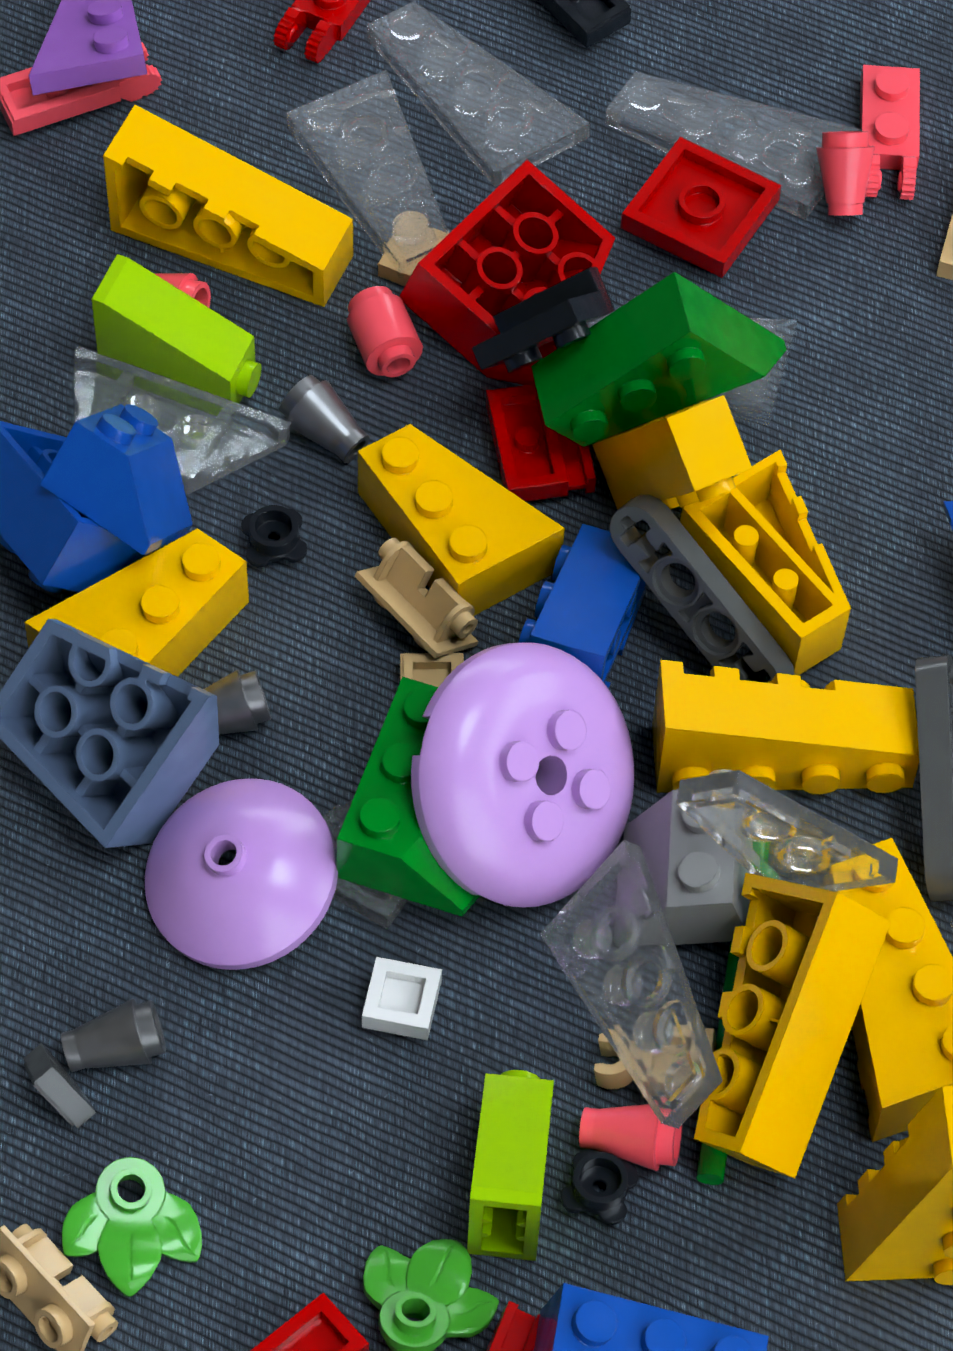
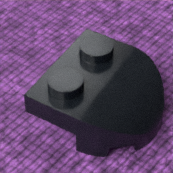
(549, 316)

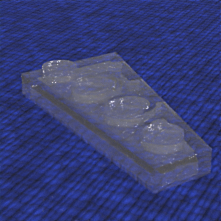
(373, 167)

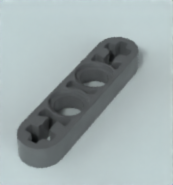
(711, 590)
(935, 747)

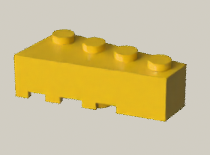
(222, 210)
(676, 456)

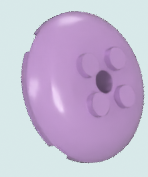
(478, 786)

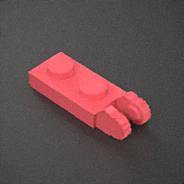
(29, 112)
(893, 121)

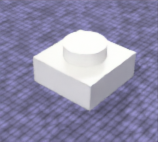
(401, 998)

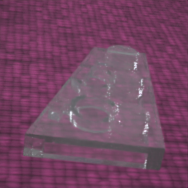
(779, 836)

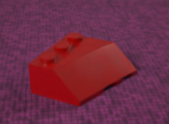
(500, 255)

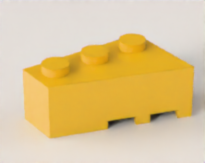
(161, 605)

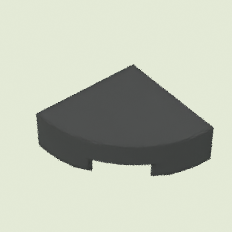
(58, 1086)

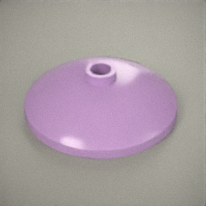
(259, 901)

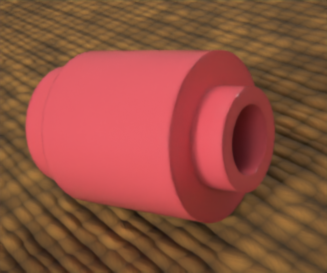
(383, 332)

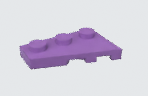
(88, 46)

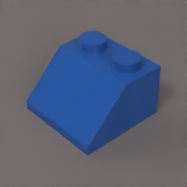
(123, 477)

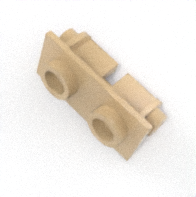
(435, 618)
(60, 1313)

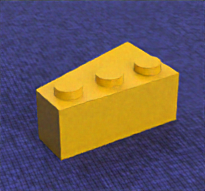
(457, 518)
(773, 561)

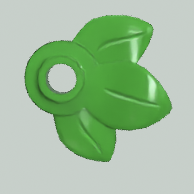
(131, 1234)
(428, 1288)

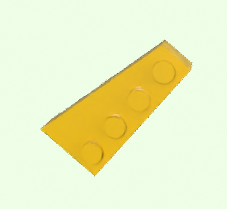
(783, 731)
(907, 1007)
(787, 1018)
(905, 1210)

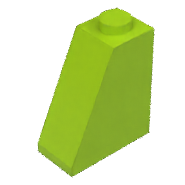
(171, 333)
(510, 1165)

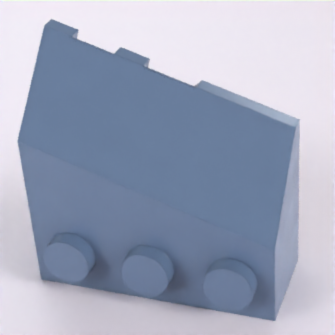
(107, 732)

